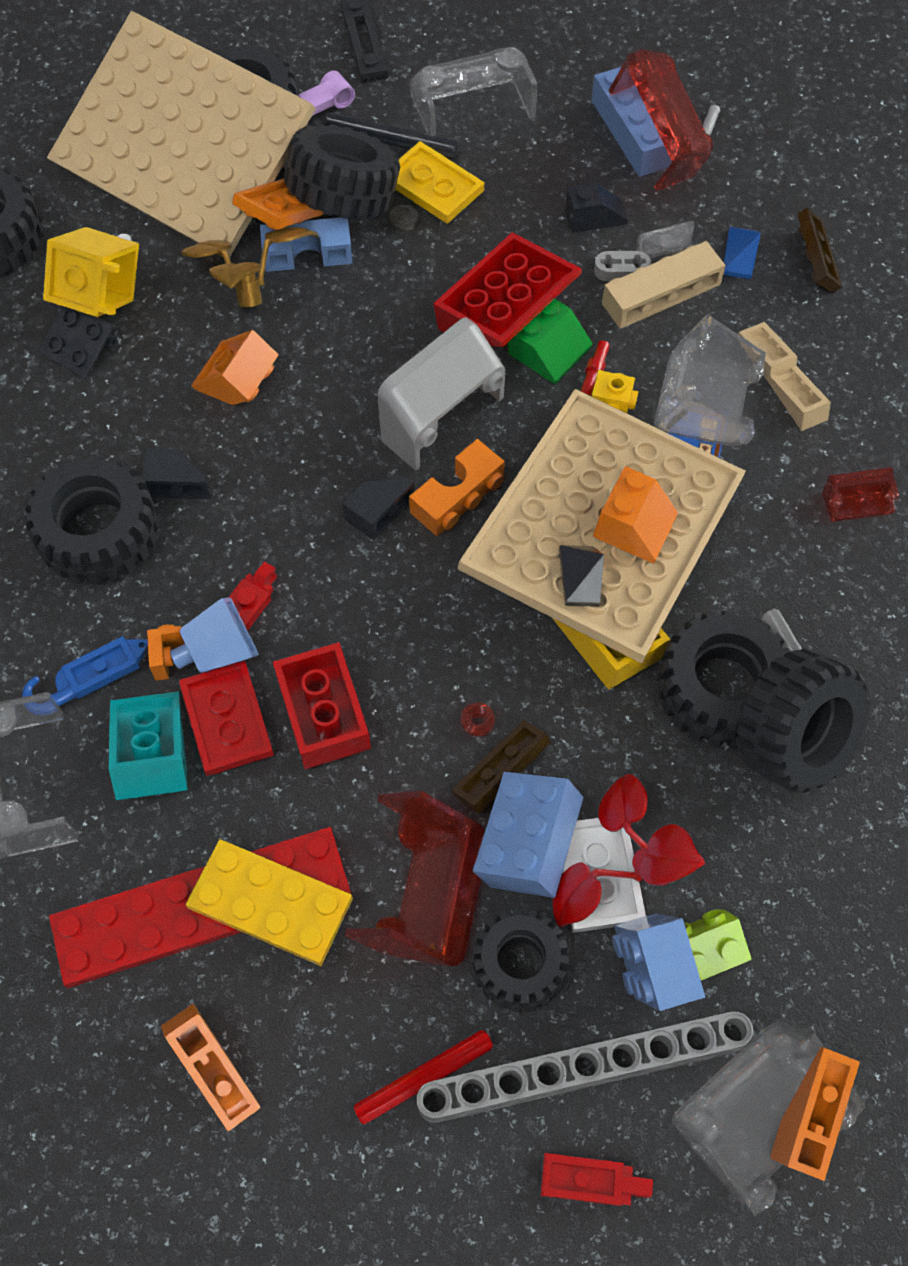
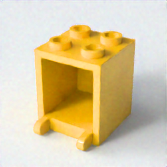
(90, 271)

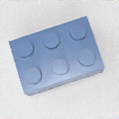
(528, 834)
(658, 961)

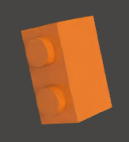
(236, 368)
(636, 516)

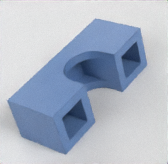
(332, 244)

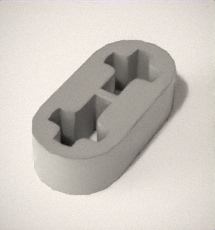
(620, 263)

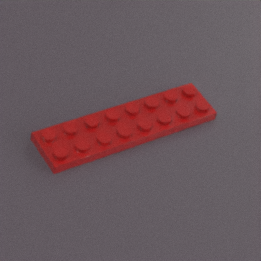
(154, 918)

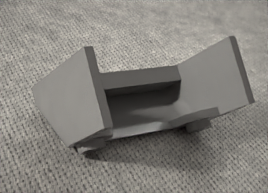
(433, 385)

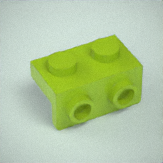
(717, 943)

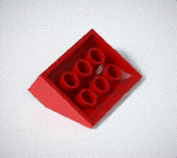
(506, 289)

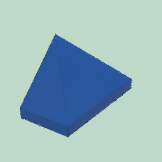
(741, 252)

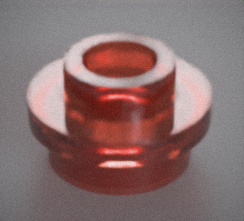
(477, 710)

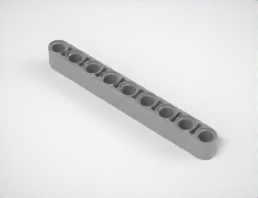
(599, 1053)

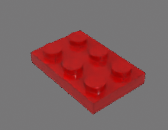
(225, 718)

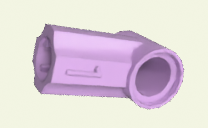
(330, 92)

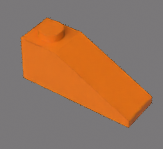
(210, 1067)
(816, 1114)

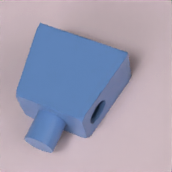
(214, 639)

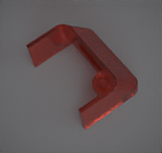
(670, 111)
(439, 885)

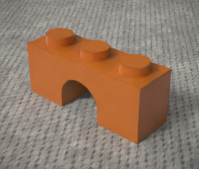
(441, 506)

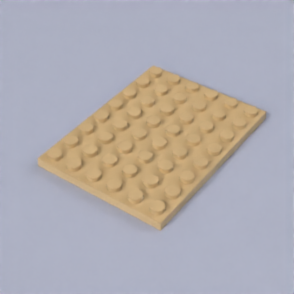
(179, 131)
(560, 502)

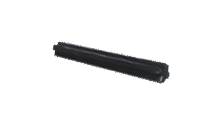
(394, 135)

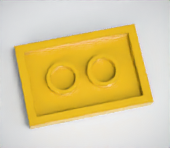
(436, 182)

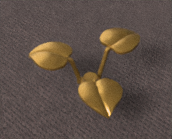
(243, 274)

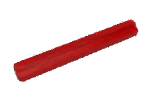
(432, 1070)

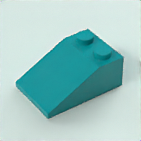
(147, 746)

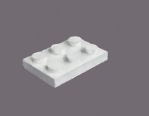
(608, 850)

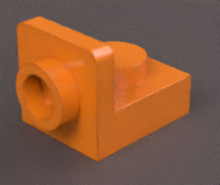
(159, 647)

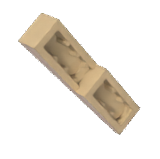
(795, 390)

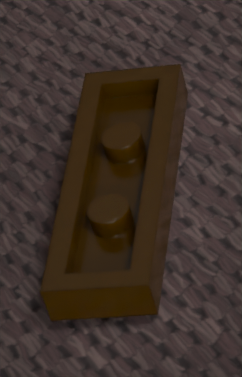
(819, 251)
(510, 755)

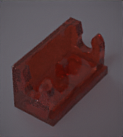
(860, 494)

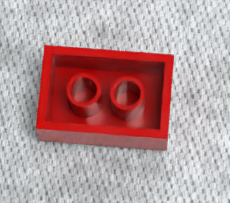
(322, 705)

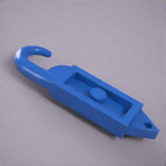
(95, 669)

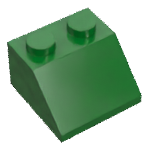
(551, 342)

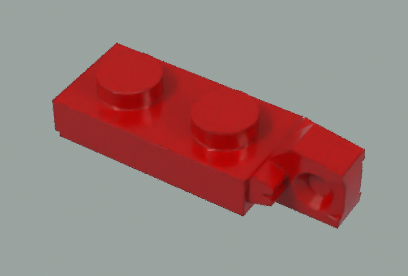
(254, 594)
(591, 1180)

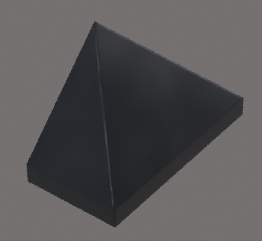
(581, 574)

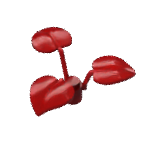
(661, 861)

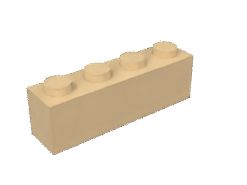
(663, 284)

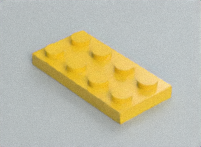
(270, 902)

